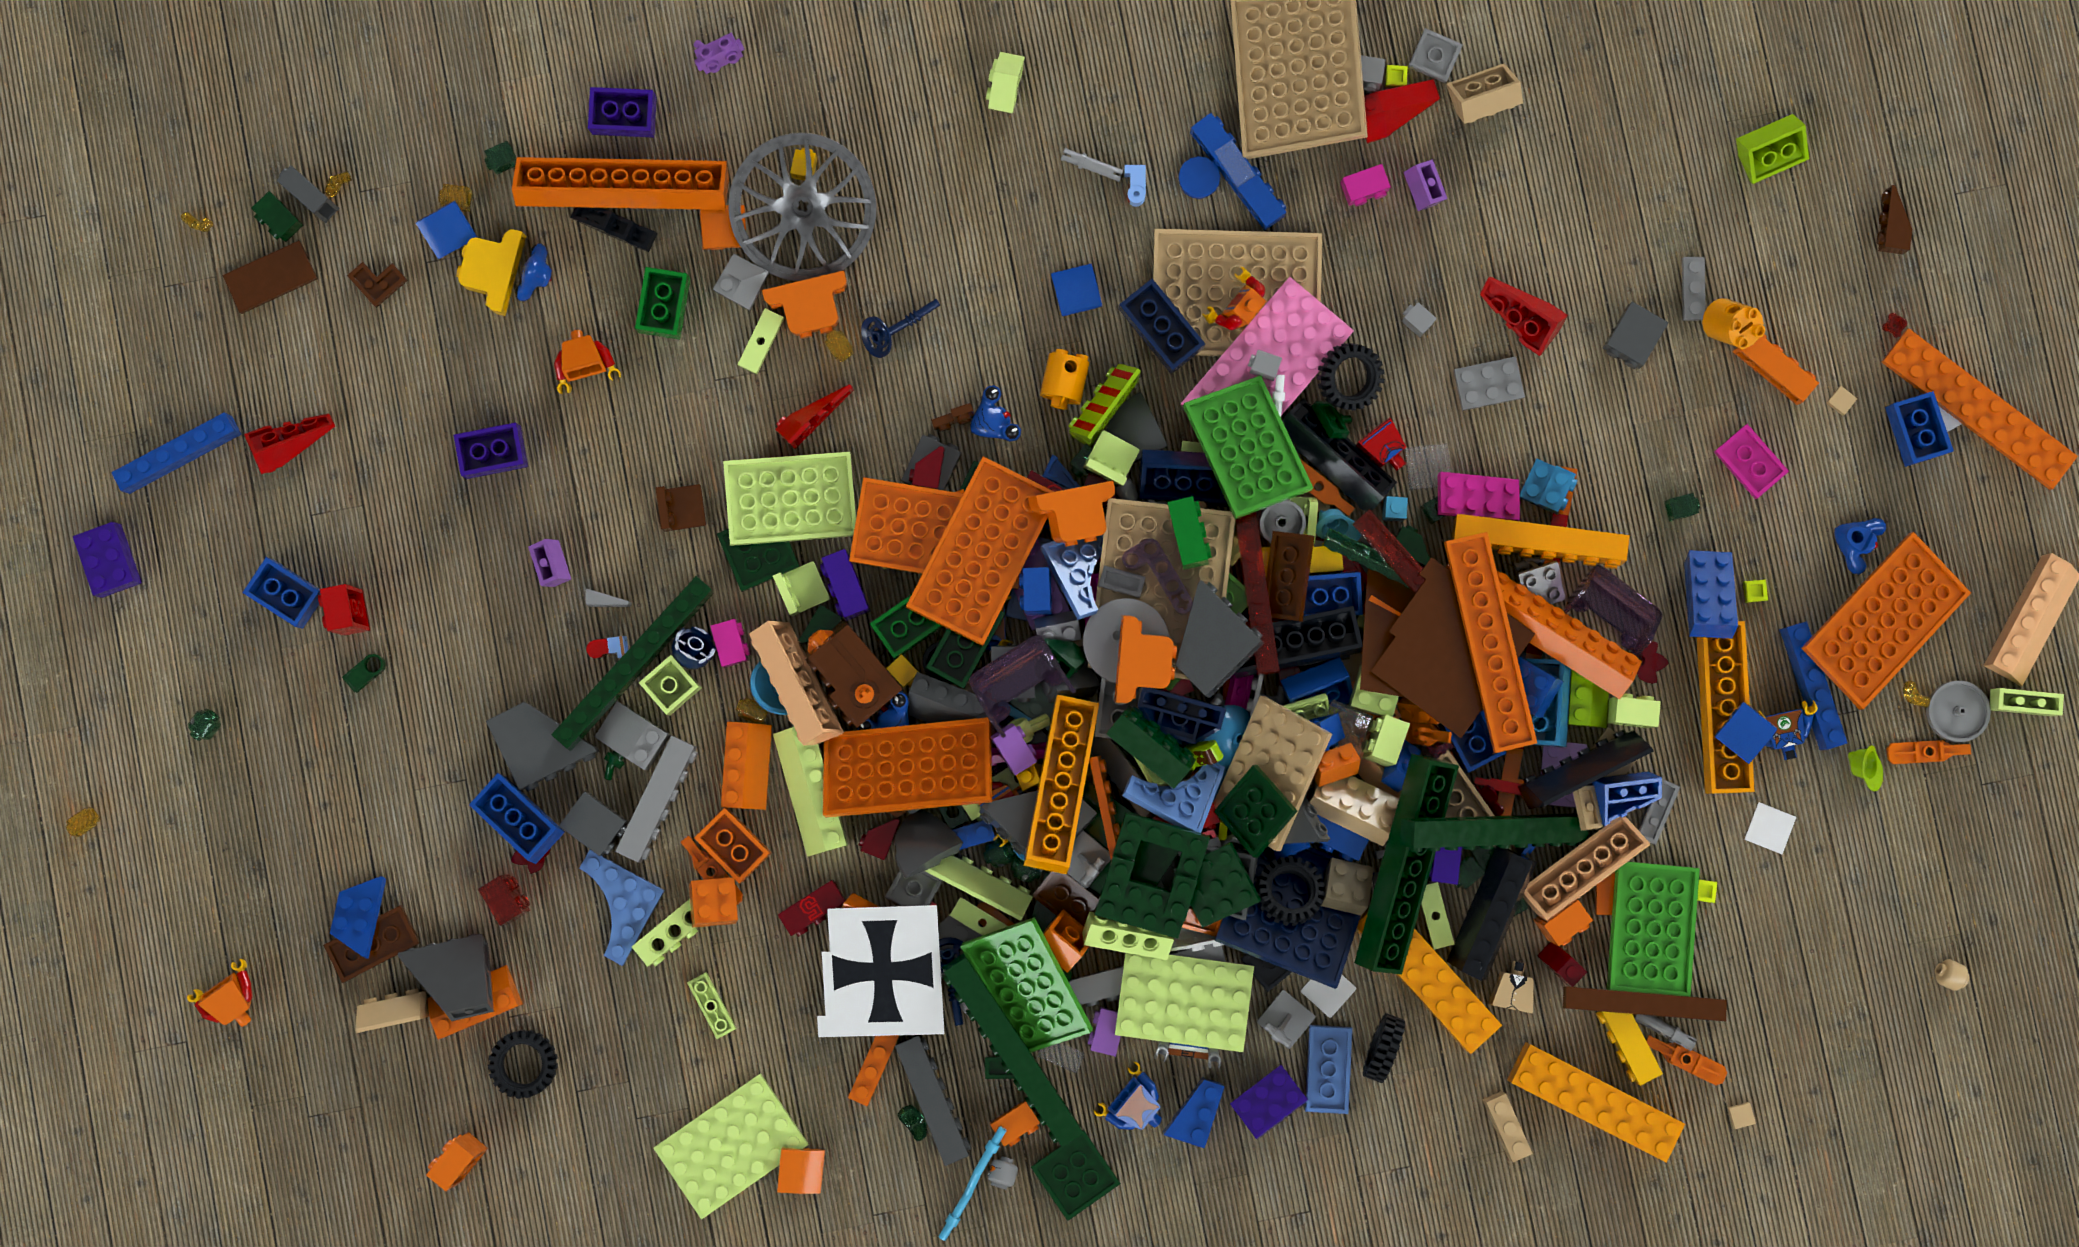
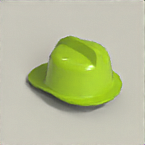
(1867, 766)

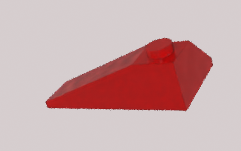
(1397, 106)
(1528, 316)
(805, 420)
(279, 445)

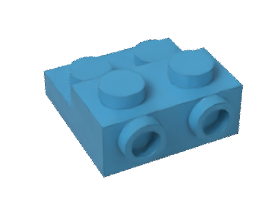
(1548, 486)

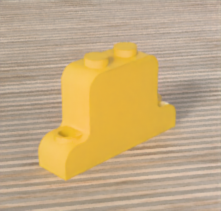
(492, 268)

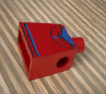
(1384, 445)

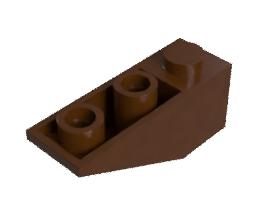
(1895, 226)

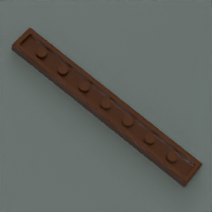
(1644, 1003)

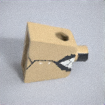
(1513, 989)

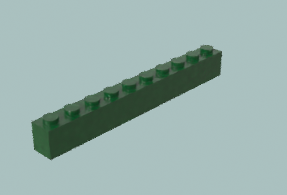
(632, 663)
(1490, 831)
(1012, 1050)

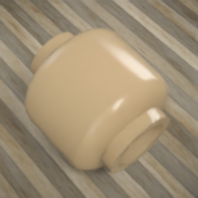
(1951, 975)

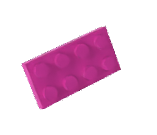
(1478, 496)

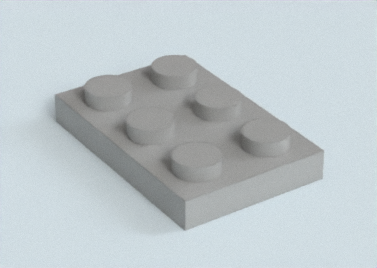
(1489, 383)

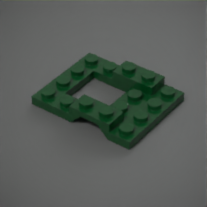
(1143, 903)

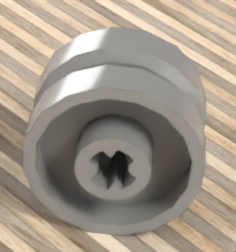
(1293, 519)

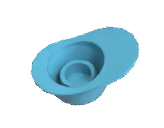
(1337, 521)

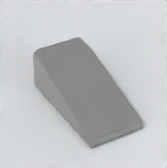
(598, 599)

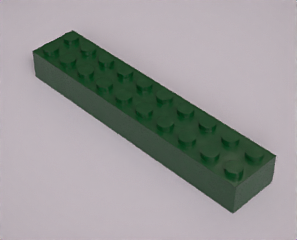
(1404, 872)

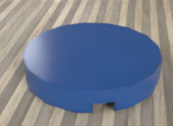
(1199, 177)

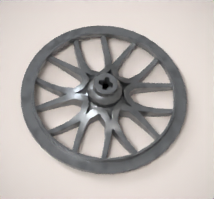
(798, 219)

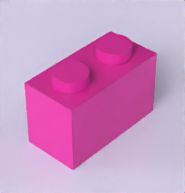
(1365, 185)
(730, 643)

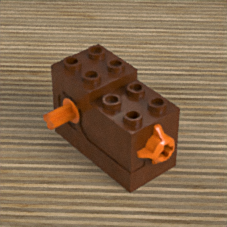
(851, 672)

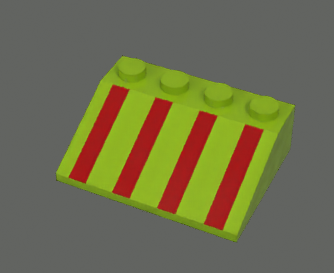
(1104, 404)

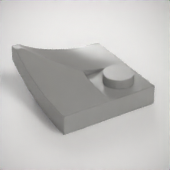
(741, 282)

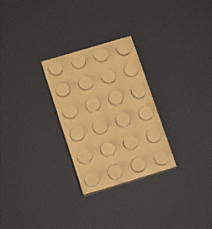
(1284, 749)

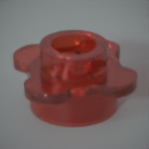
(1899, 321)

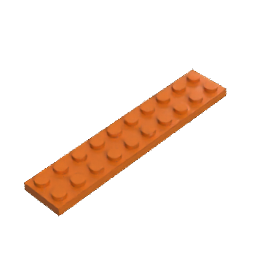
(1980, 409)
(1490, 642)

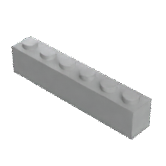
(656, 799)

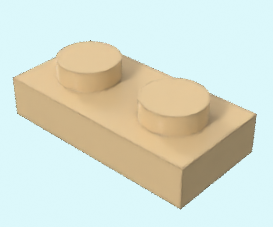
(1587, 808)

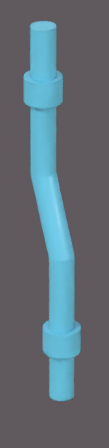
(991, 1148)

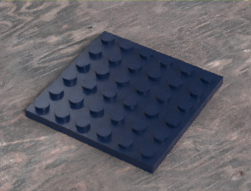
(1308, 949)

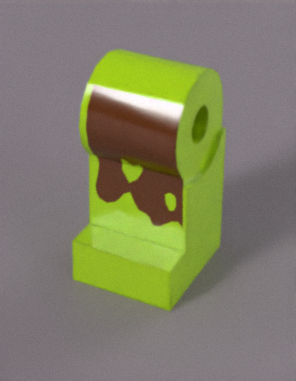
(1205, 753)

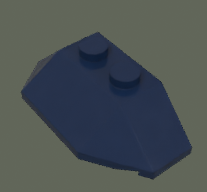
(1181, 715)

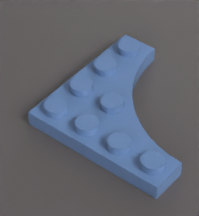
(1073, 572)
(1183, 806)
(629, 900)

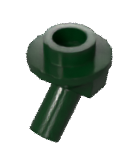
(614, 760)

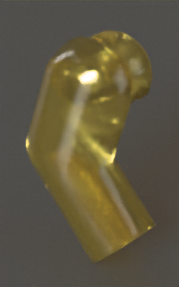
(334, 183)
(193, 223)
(1912, 696)

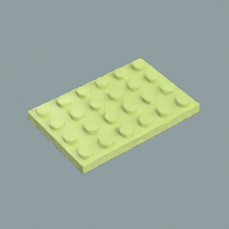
(790, 498)
(1185, 1001)
(730, 1146)

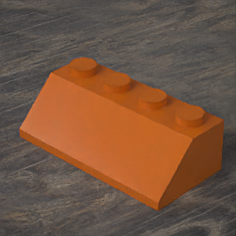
(746, 765)
(504, 999)

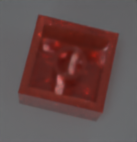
(505, 899)

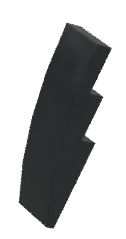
(615, 226)

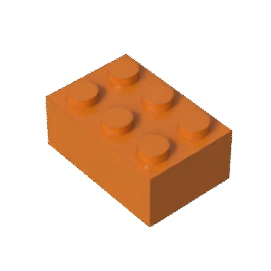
(733, 845)
(456, 1161)

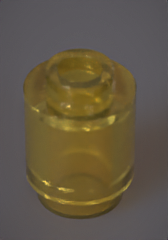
(839, 345)
(751, 711)
(82, 822)

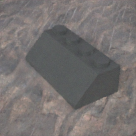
(941, 702)

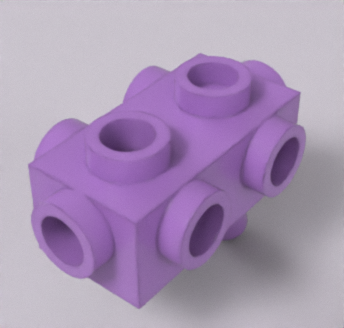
(718, 53)

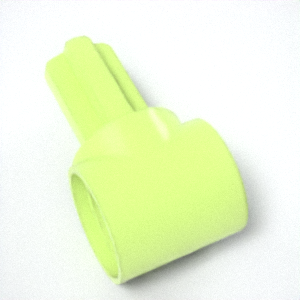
(1031, 726)

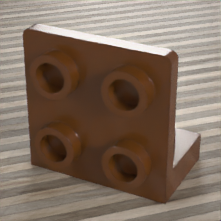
(680, 507)

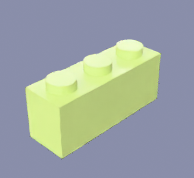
(2026, 702)

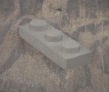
(1693, 288)

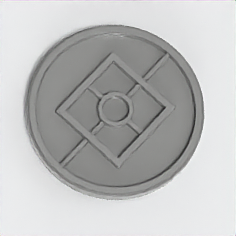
(1103, 633)

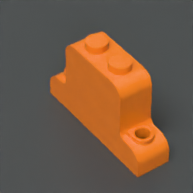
(809, 303)
(1075, 512)
(1142, 660)

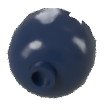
(693, 648)

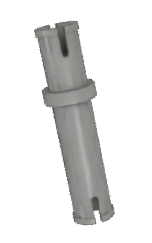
(1091, 164)
(1672, 1033)

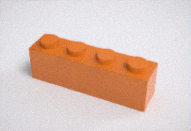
(1778, 369)

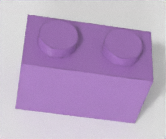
(1425, 185)
(549, 563)
(1014, 749)
(1104, 1038)

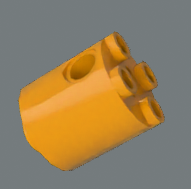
(1733, 323)
(1064, 386)

